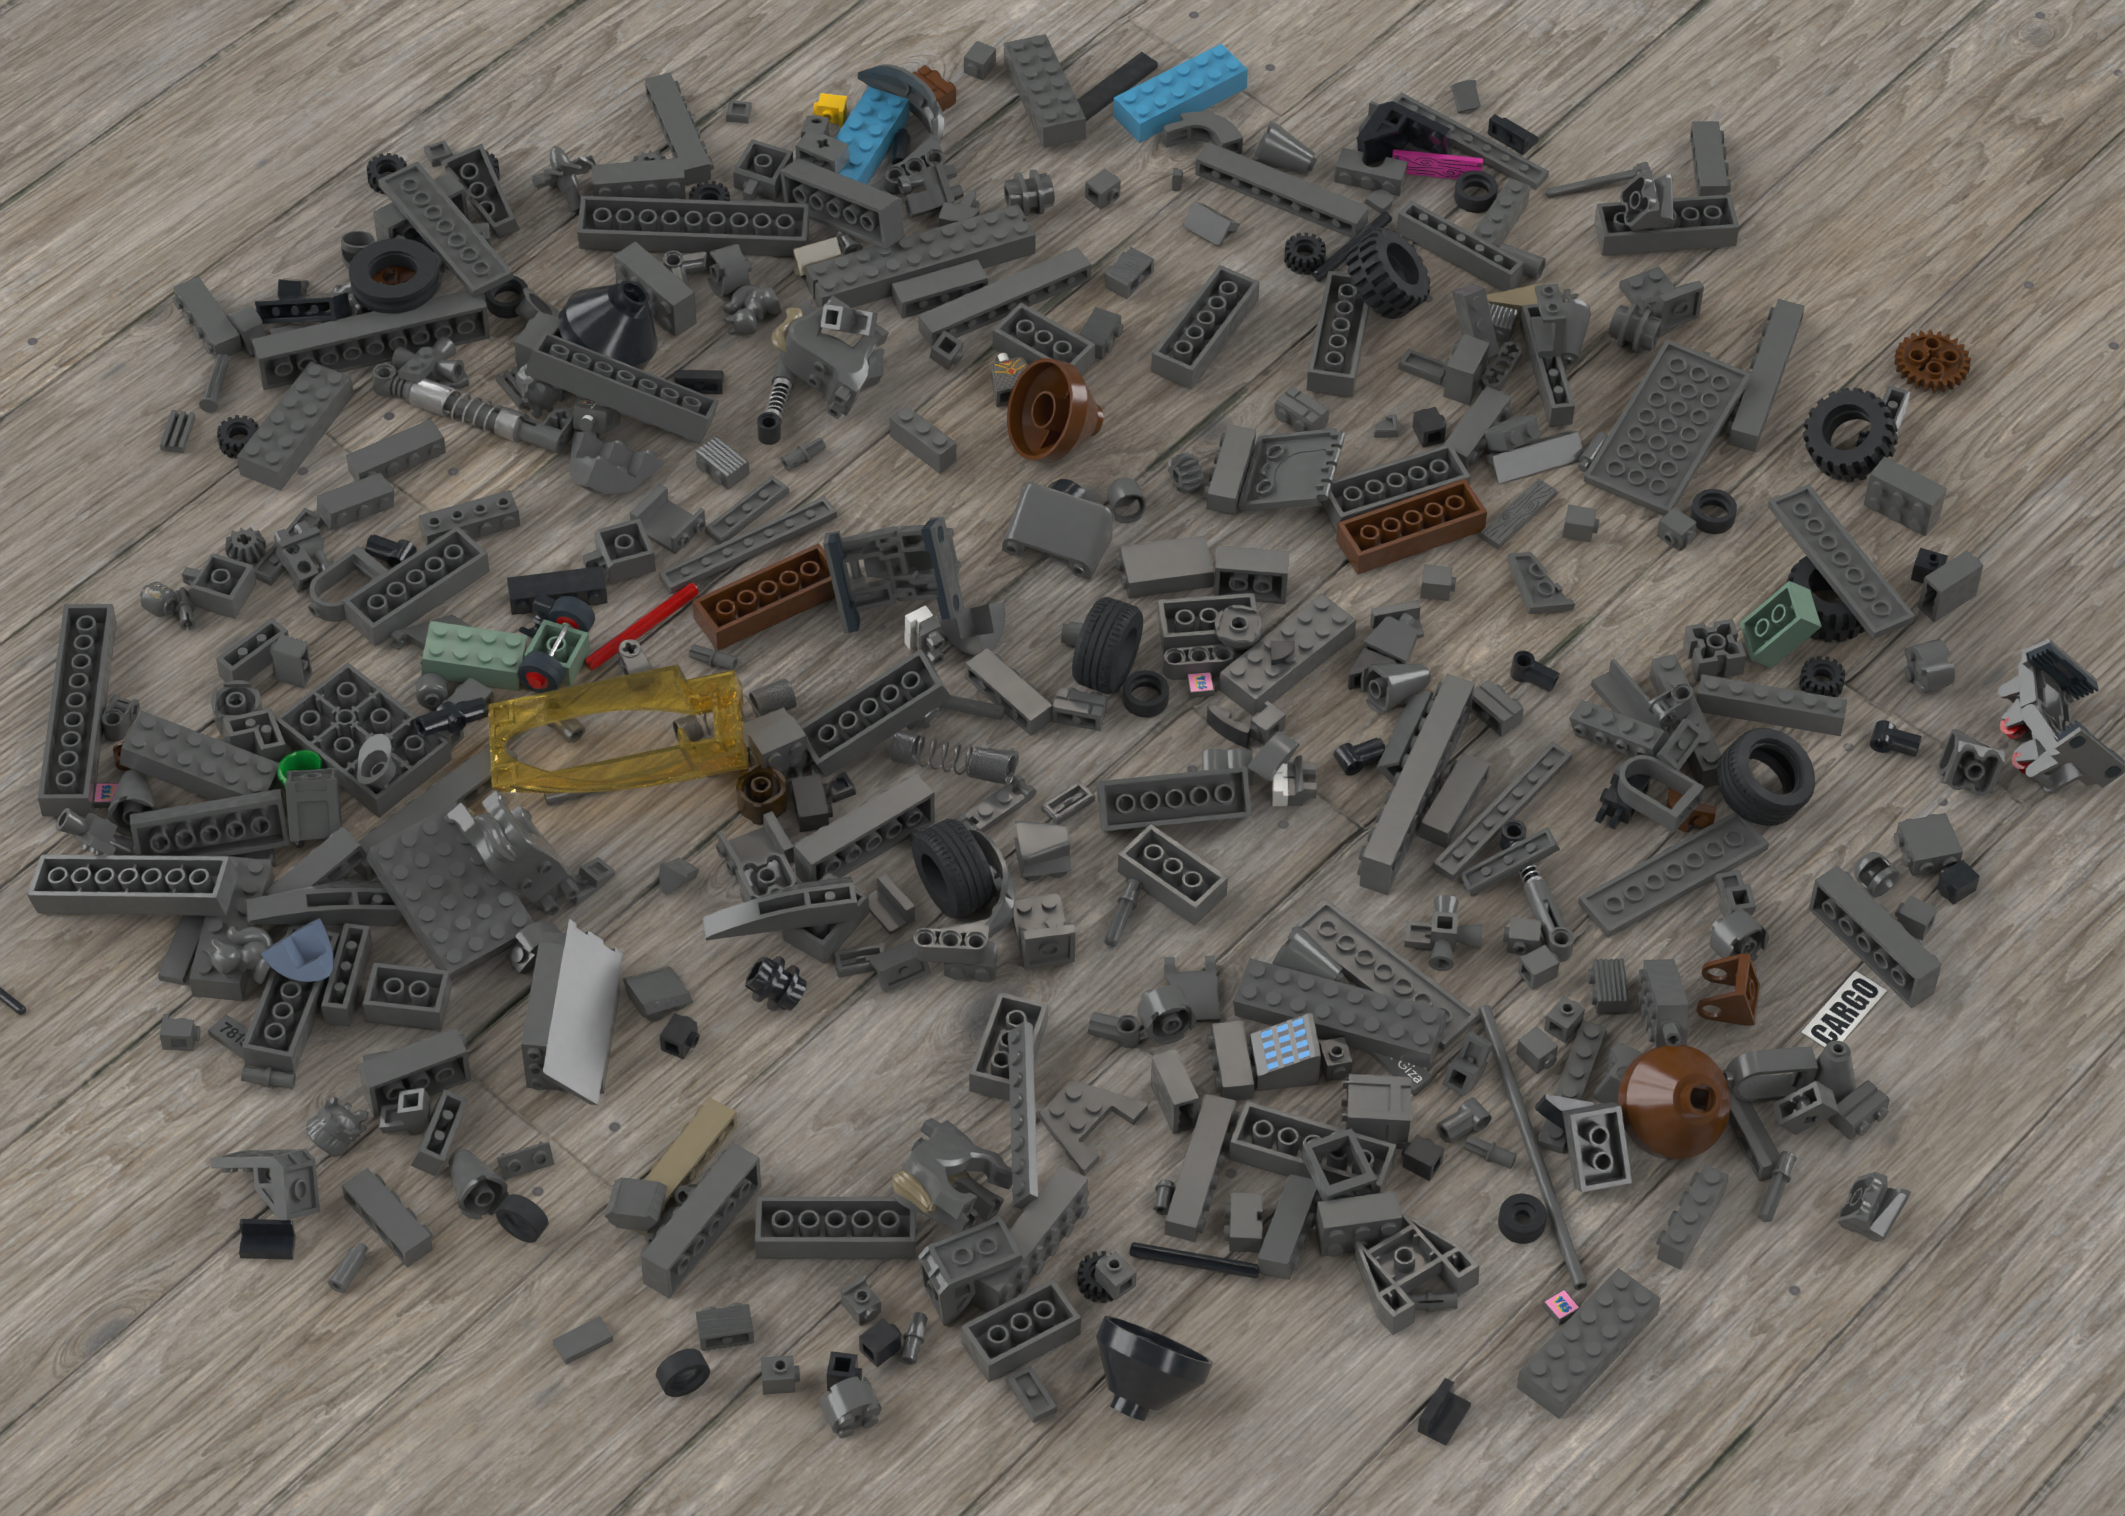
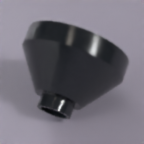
(611, 322)
(1146, 1367)

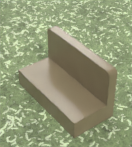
(815, 253)

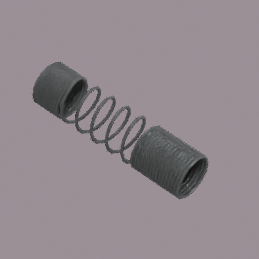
(762, 700)
(982, 762)

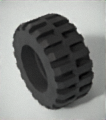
(1388, 273)
(1842, 408)
(1835, 618)

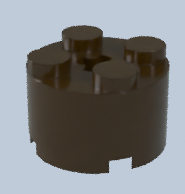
(761, 792)

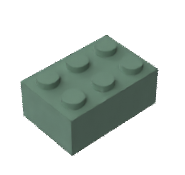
(1780, 624)

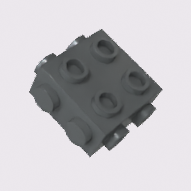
(1928, 844)

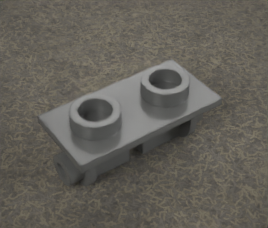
(525, 1160)

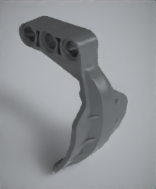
(921, 104)
(958, 942)

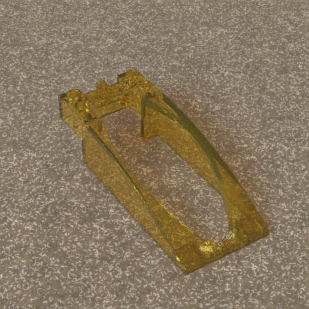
(650, 690)

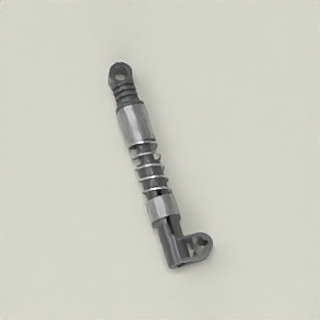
(505, 422)

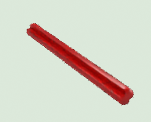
(642, 625)

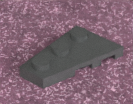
(1535, 586)

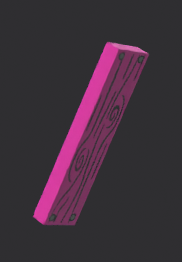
(1437, 164)

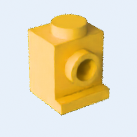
(832, 107)

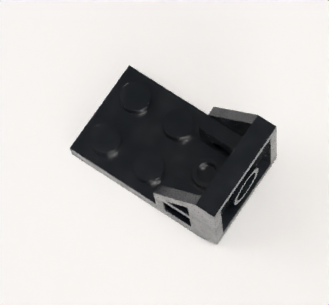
(1409, 125)

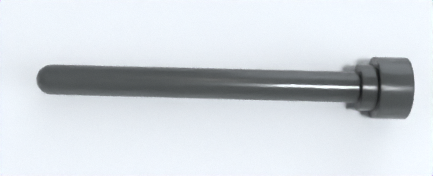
(1598, 181)

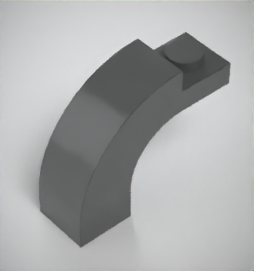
(1205, 128)

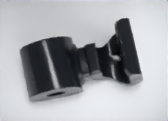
(541, 608)

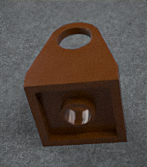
(1736, 1006)

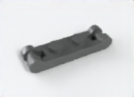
(998, 805)

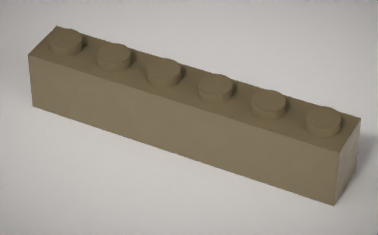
(692, 1149)

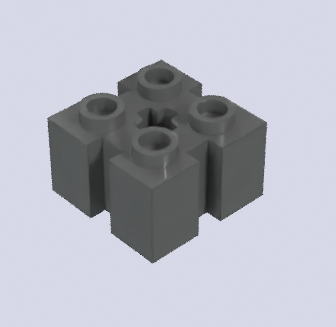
(1714, 649)

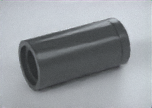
(1533, 263)

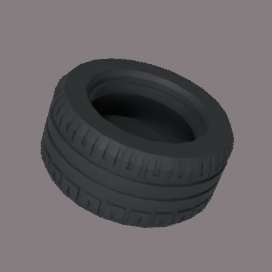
(1745, 793)

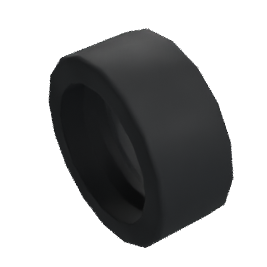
(1475, 179)
(505, 309)
(1718, 498)
(1145, 679)
(522, 1218)
(682, 1372)

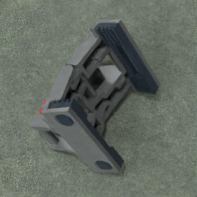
(917, 546)
(2054, 736)

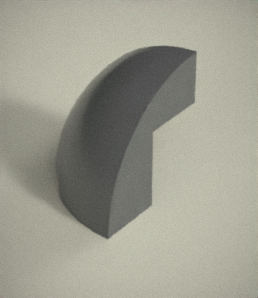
(976, 628)

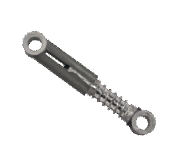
(770, 421)
(1540, 897)

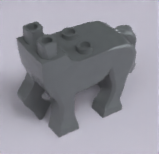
(517, 851)

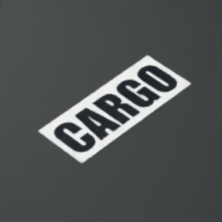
(1844, 1010)

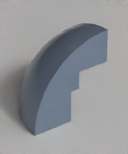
(303, 955)

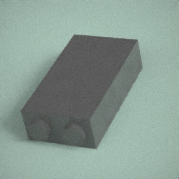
(1165, 566)

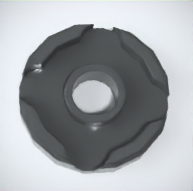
(1238, 636)

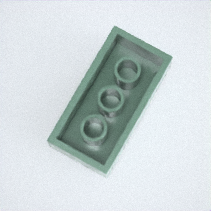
(475, 653)

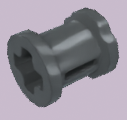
(848, 243)

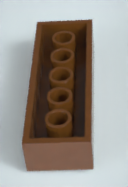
(1411, 526)
(765, 597)

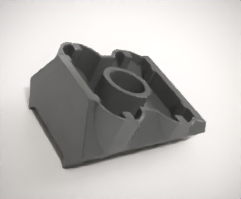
(656, 992)
(636, 1204)

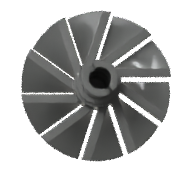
(564, 174)

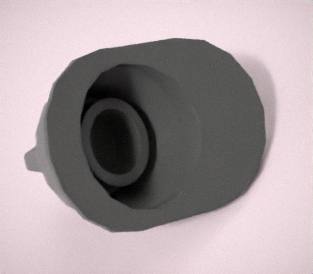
(532, 304)
(375, 762)

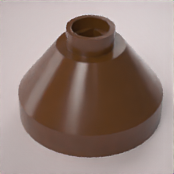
(1051, 411)
(1674, 1102)

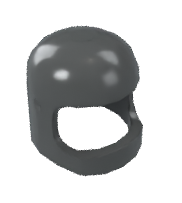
(354, 242)
(1122, 493)
(1876, 873)

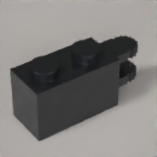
(810, 800)
(1614, 806)

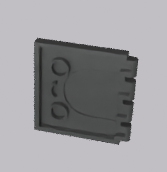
(1291, 469)

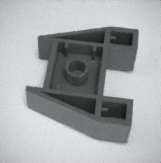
(1407, 1262)

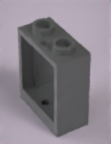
(1356, 1186)

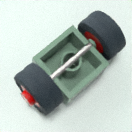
(558, 646)

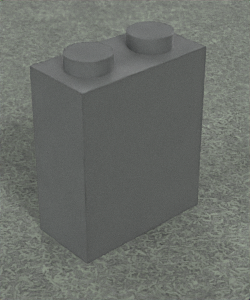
(1950, 586)
(1174, 1091)

